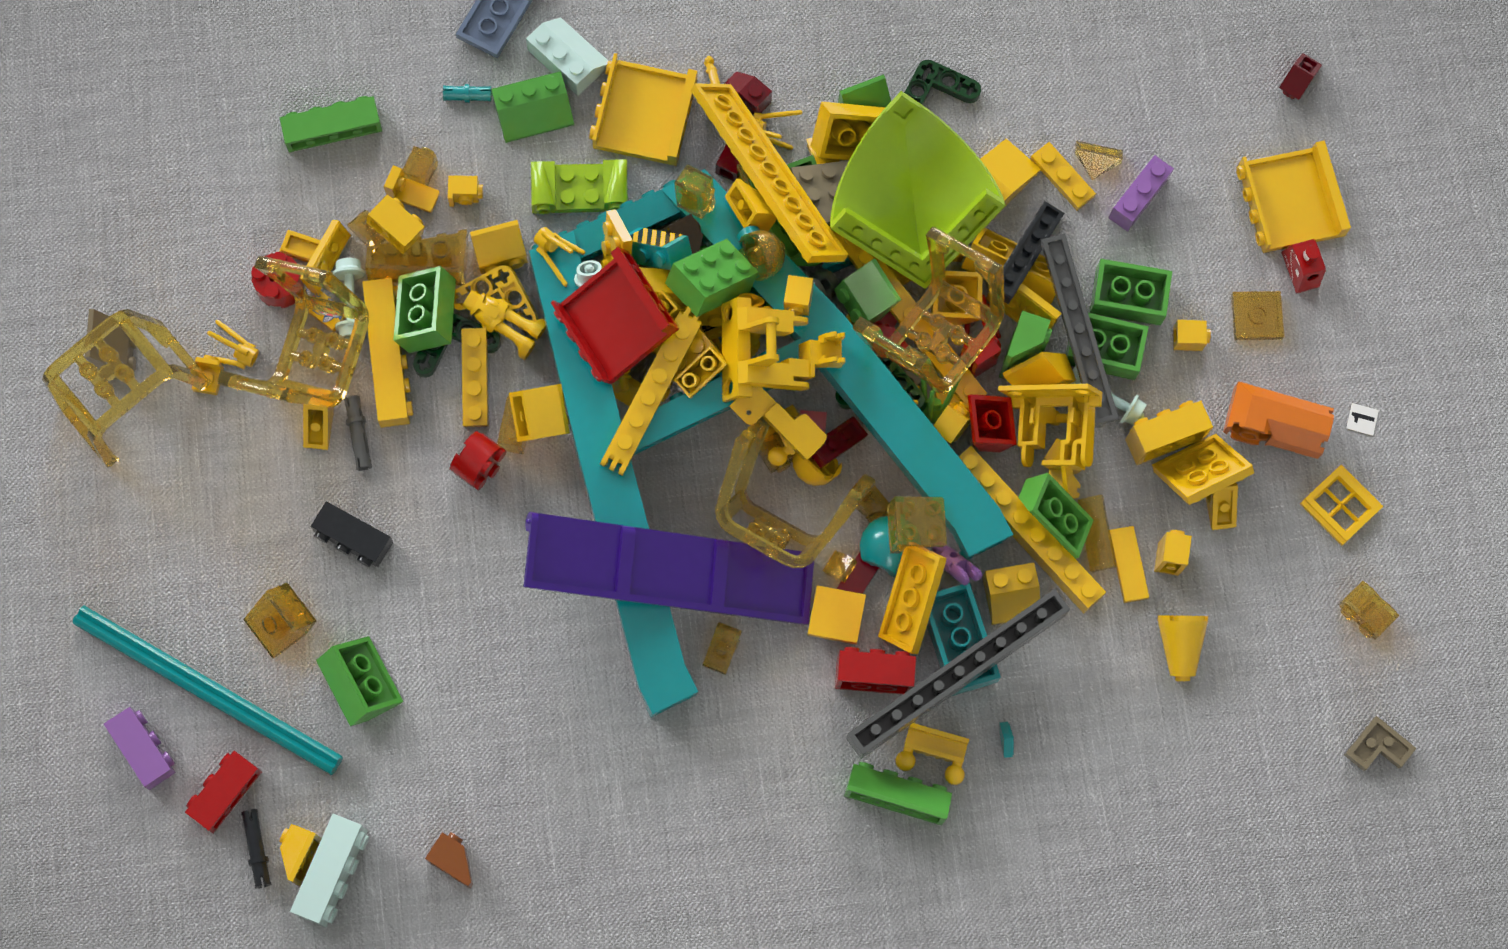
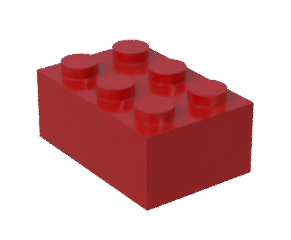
(875, 671)

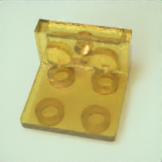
(916, 522)

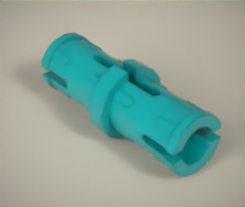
(467, 93)

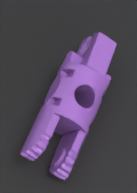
(958, 566)

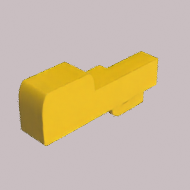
(798, 432)

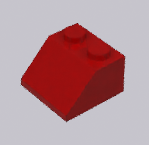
(992, 422)

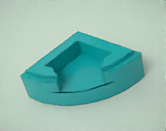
(1007, 739)

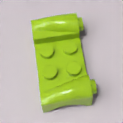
(578, 187)

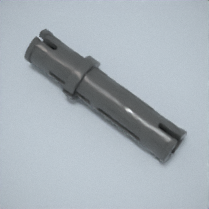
(358, 435)

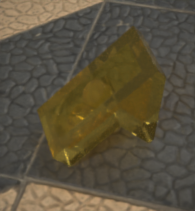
(722, 648)

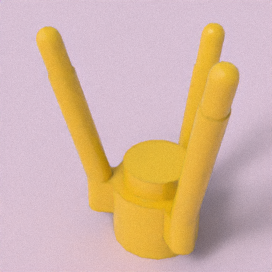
(759, 116)
(549, 242)
(245, 352)

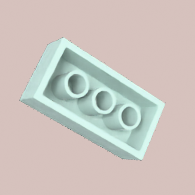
(329, 871)

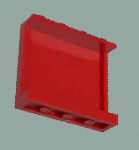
(615, 318)

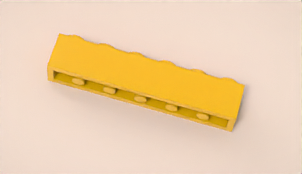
(386, 355)

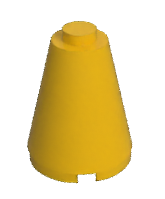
(1182, 643)

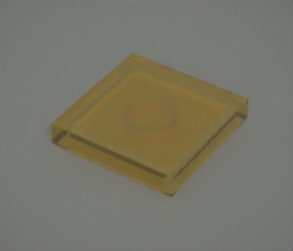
(1257, 315)

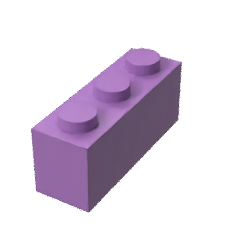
(1141, 193)
(140, 747)

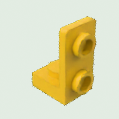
(409, 191)

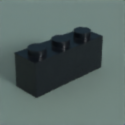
(351, 535)

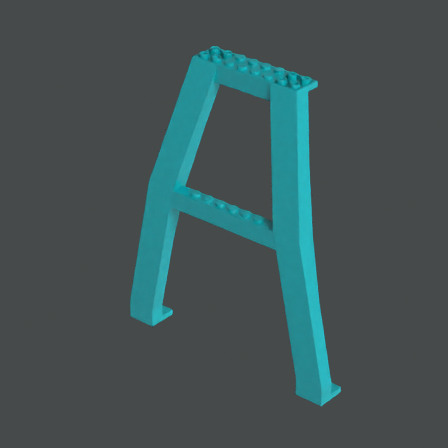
(861, 382)

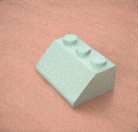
(566, 51)

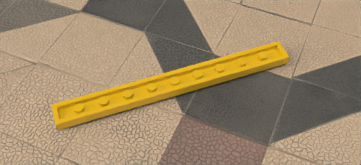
(859, 257)

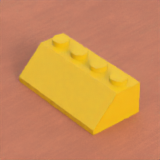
(999, 249)

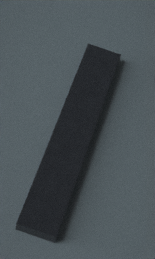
(1029, 248)

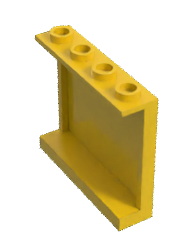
(643, 111)
(1293, 198)

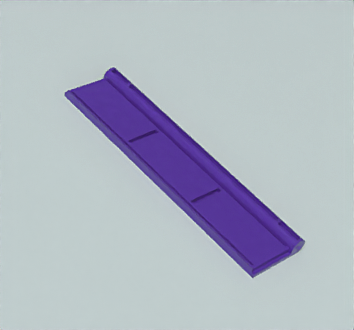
(663, 569)

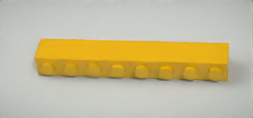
(1035, 538)

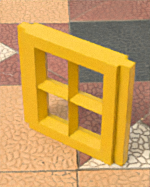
(1326, 519)

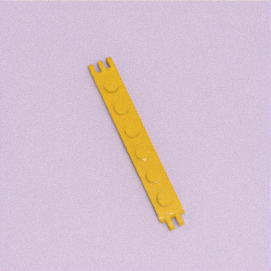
(651, 392)

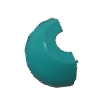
(876, 547)

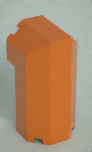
(1278, 420)

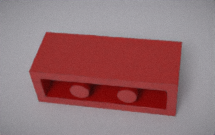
(222, 791)

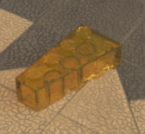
(444, 250)

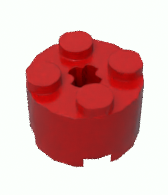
(270, 291)
(477, 460)

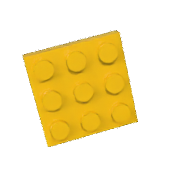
(1203, 469)

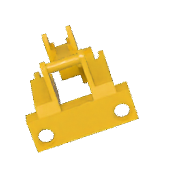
(765, 370)
(1038, 409)

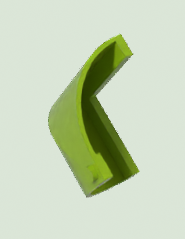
(910, 178)

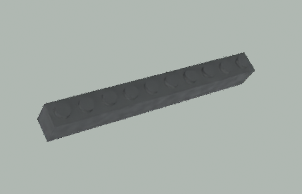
(957, 674)

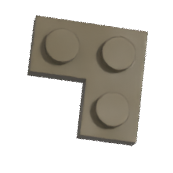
(1381, 739)

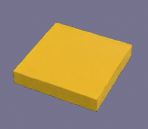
(836, 615)

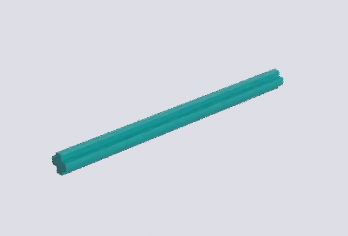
(207, 690)

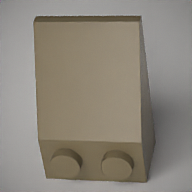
(117, 339)

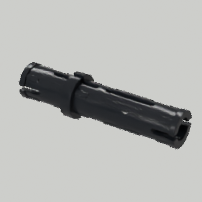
(258, 860)

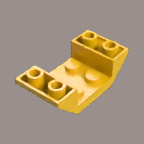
(702, 359)

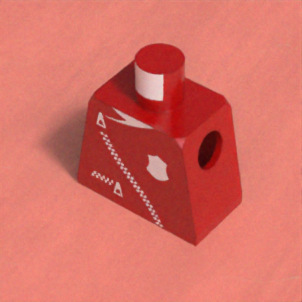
(1302, 262)

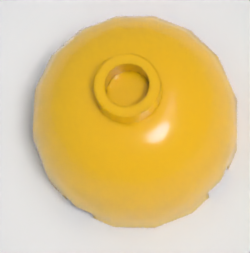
(812, 474)

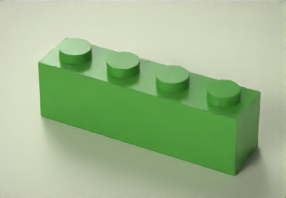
(330, 123)

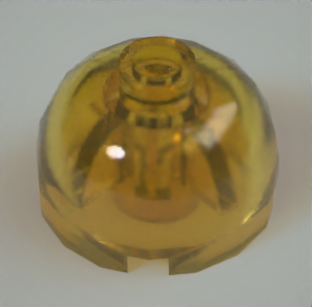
(764, 252)

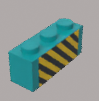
(658, 248)

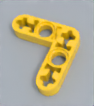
(503, 288)

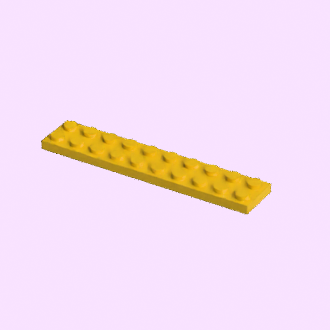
(769, 173)

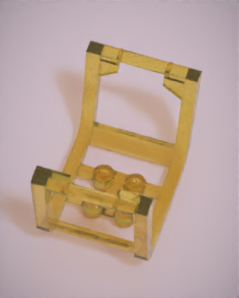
(918, 363)
(294, 392)
(77, 413)
(769, 532)

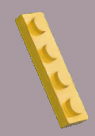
(474, 377)

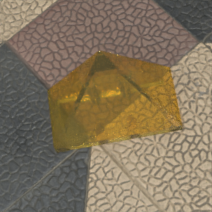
(1097, 158)

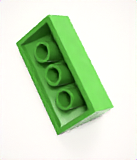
(898, 794)

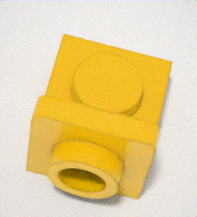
(212, 368)

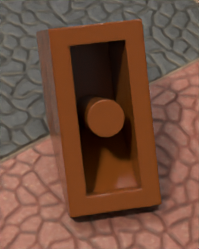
(451, 858)

